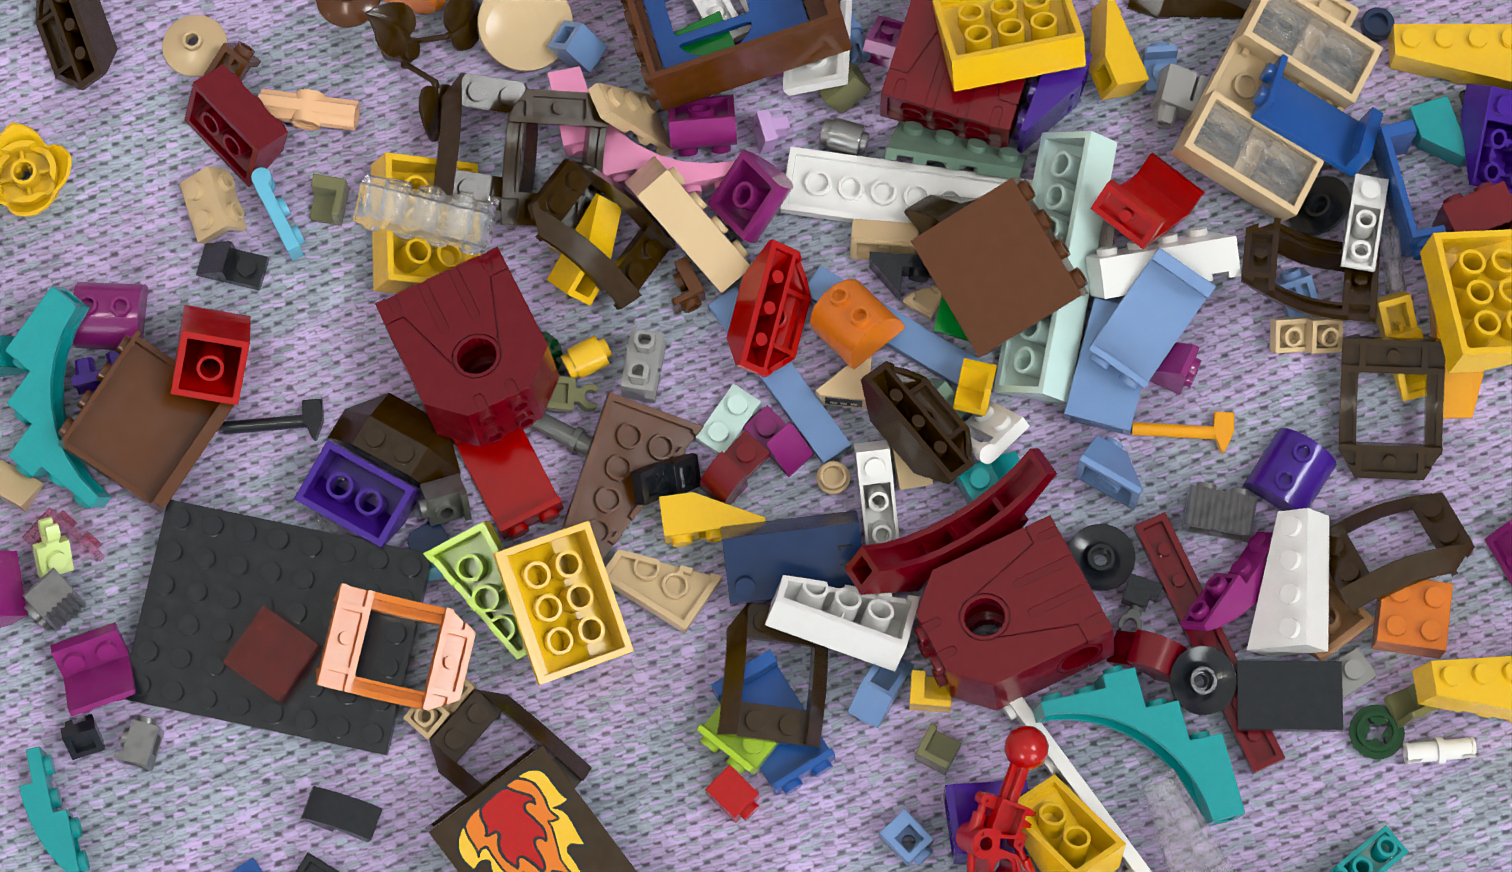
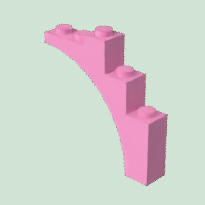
(624, 156)

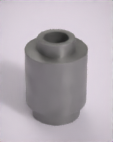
(844, 136)

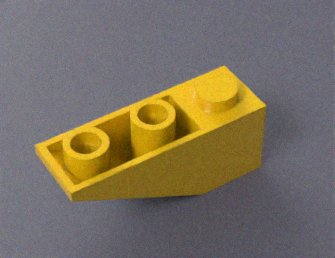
(1114, 60)
(600, 228)
(698, 517)

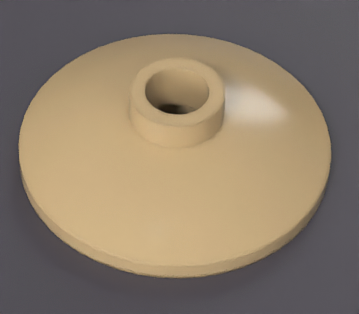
(193, 59)

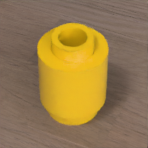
(586, 357)

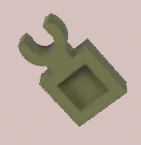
(567, 395)

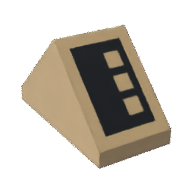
(845, 387)

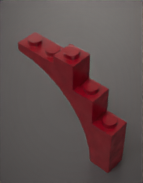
(999, 511)

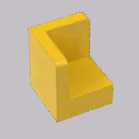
(974, 387)
(926, 694)

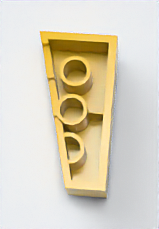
(1454, 52)
(1467, 685)

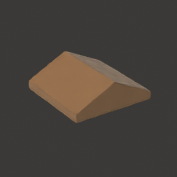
(1342, 623)

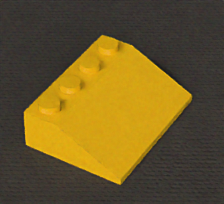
(1007, 39)
(402, 261)
(1471, 296)
(563, 602)

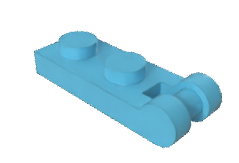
(278, 212)

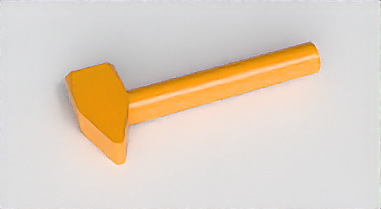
(1220, 431)

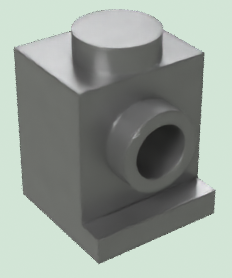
(444, 500)
(140, 743)

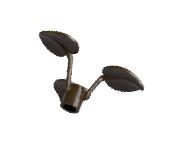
(392, 30)

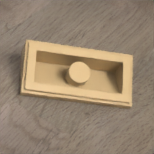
(881, 237)
(17, 488)

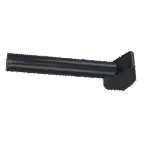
(311, 418)

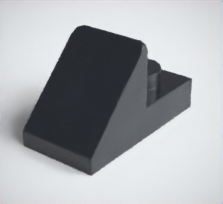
(233, 266)
(892, 266)

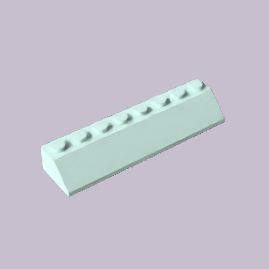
(1066, 183)

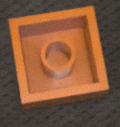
(1414, 620)

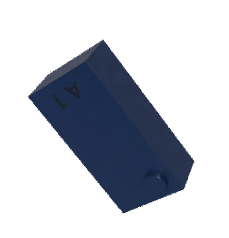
(797, 547)

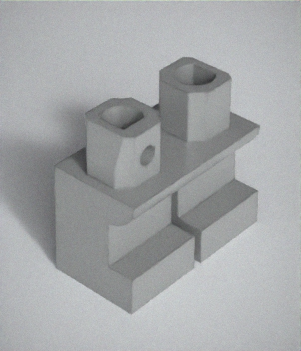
(1176, 95)
(643, 365)

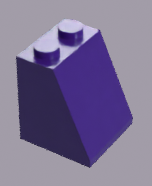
(959, 806)

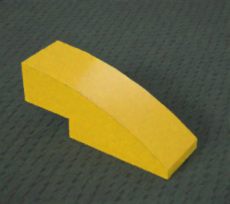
(1397, 319)

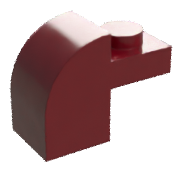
(730, 470)
(1146, 653)

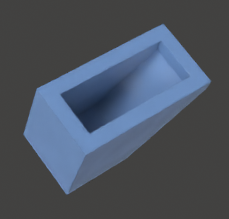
(879, 692)

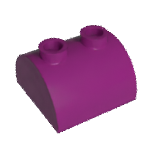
(703, 124)
(750, 195)
(113, 313)

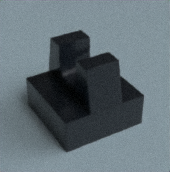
(82, 738)

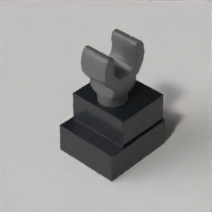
(1137, 596)

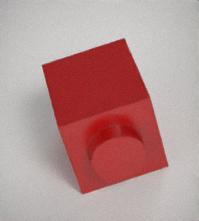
(733, 795)

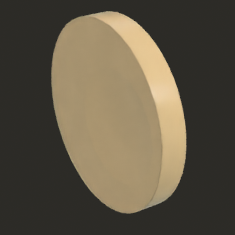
(519, 31)

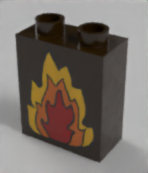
(527, 823)

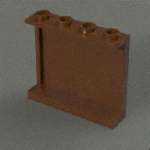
(1000, 265)
(137, 428)

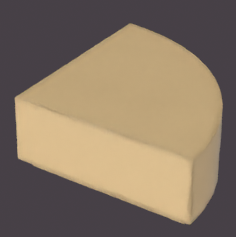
(924, 301)

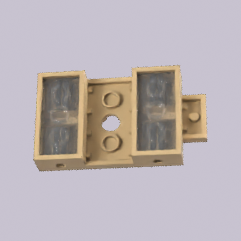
(1322, 58)

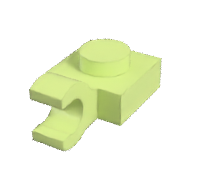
(53, 550)

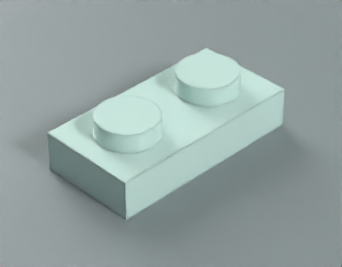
(728, 420)

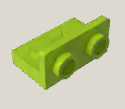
(743, 753)

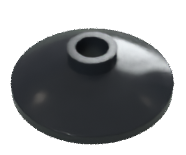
(1323, 206)
(1105, 541)
(1218, 678)

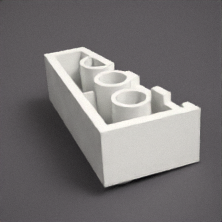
(1205, 252)
(1294, 587)
(844, 620)

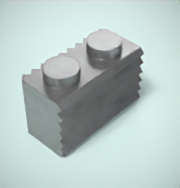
(1219, 512)
(53, 601)

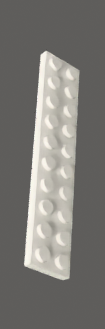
(877, 189)

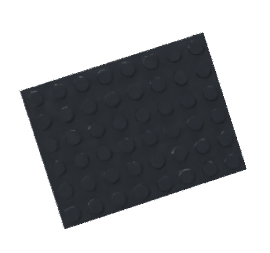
(210, 584)

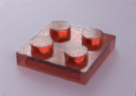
(271, 654)

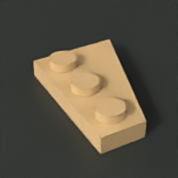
(632, 112)
(661, 588)

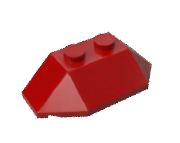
(769, 310)

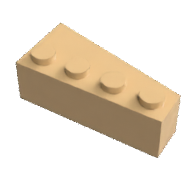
(688, 224)

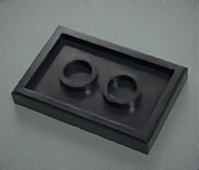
(1289, 696)

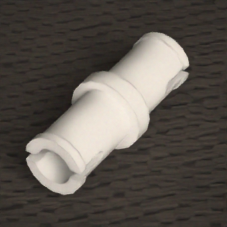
(1439, 750)

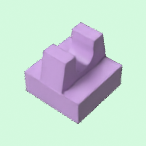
(768, 130)

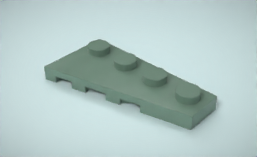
(954, 152)

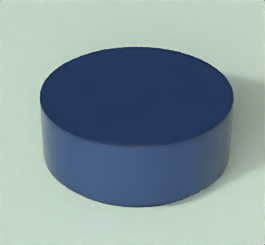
(1377, 24)

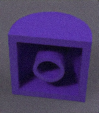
(1291, 471)

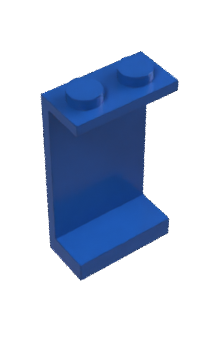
(1313, 122)
(1393, 141)
(787, 762)

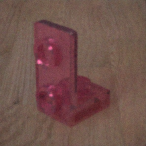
(67, 523)

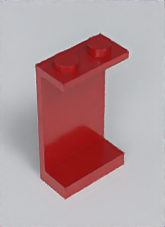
(1148, 202)
(512, 483)

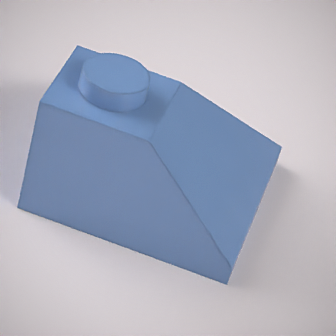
(1110, 471)

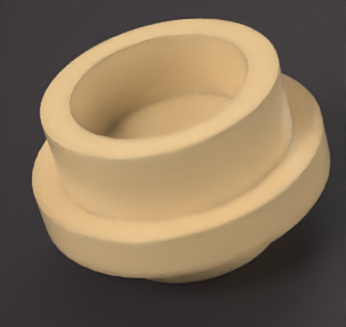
(833, 478)

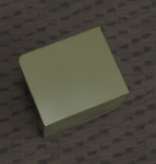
(845, 96)
(329, 199)
(1405, 707)
(937, 750)

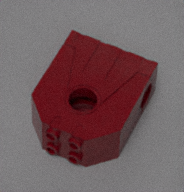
(922, 90)
(456, 331)
(1037, 599)

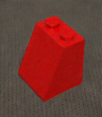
(211, 355)

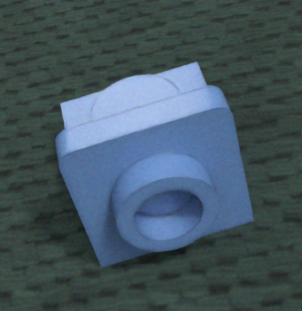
(1156, 58)
(1299, 282)

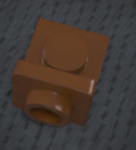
(236, 57)
(687, 281)

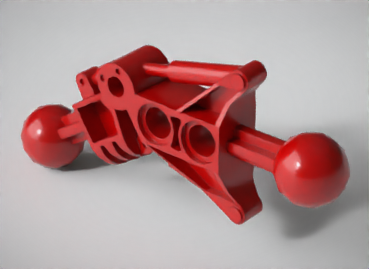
(1002, 814)

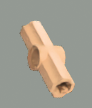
(311, 109)

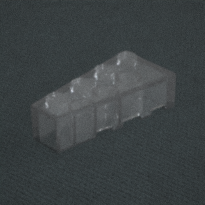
(427, 213)
(1180, 829)

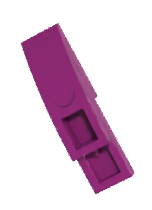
(1231, 593)

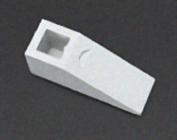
(1364, 222)
(876, 491)

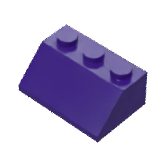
(357, 495)

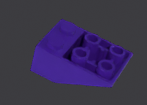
(1049, 101)
(1487, 134)

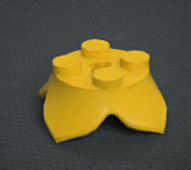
(25, 151)

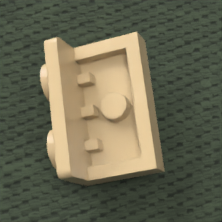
(212, 203)

